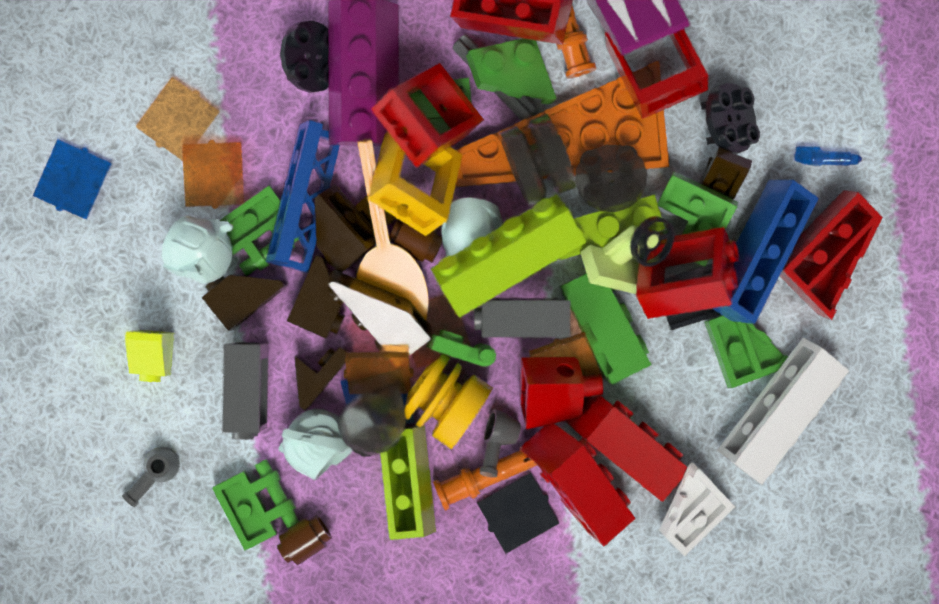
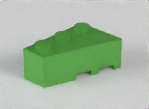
(607, 329)

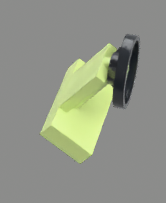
(619, 261)

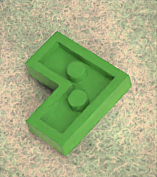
(697, 204)

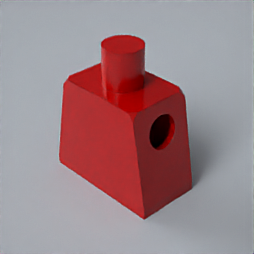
(554, 389)

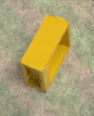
(391, 191)

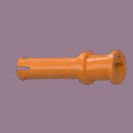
(575, 50)
(470, 482)

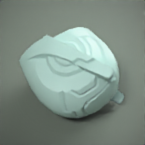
(467, 221)
(198, 248)
(314, 443)

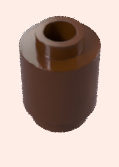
(416, 243)
(303, 540)

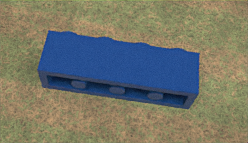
(767, 246)

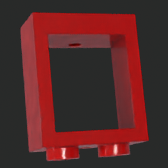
(670, 90)
(422, 140)
(693, 294)

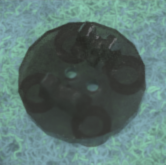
(627, 175)

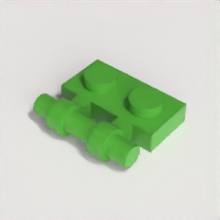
(250, 223)
(452, 345)
(245, 509)

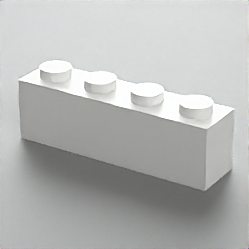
(783, 410)

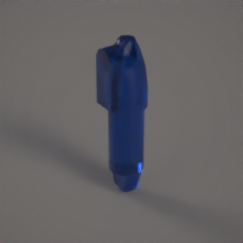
(816, 157)

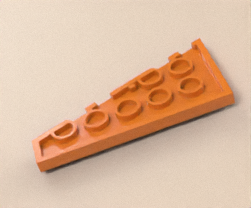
(584, 123)

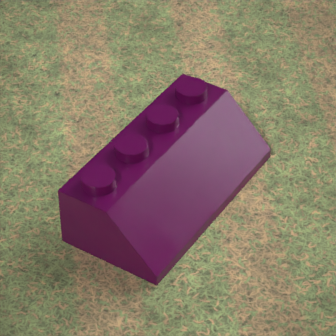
(360, 67)

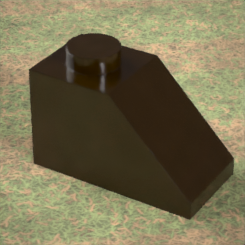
(341, 229)
(239, 297)
(315, 307)

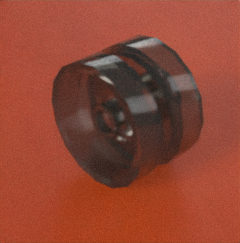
(542, 158)

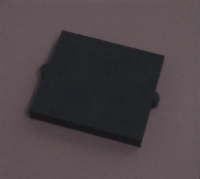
(518, 513)

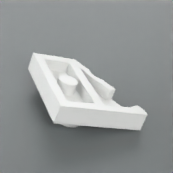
(694, 510)

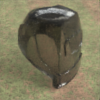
(373, 420)

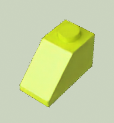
(149, 354)

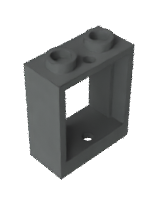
(523, 318)
(245, 389)

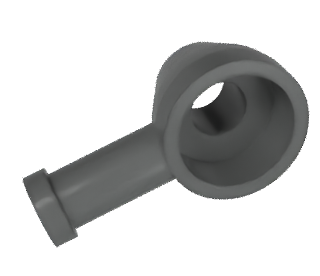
(500, 430)
(151, 476)

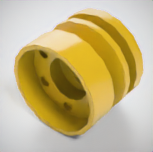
(446, 400)

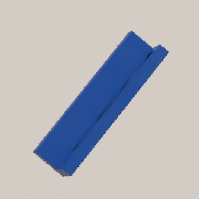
(296, 194)

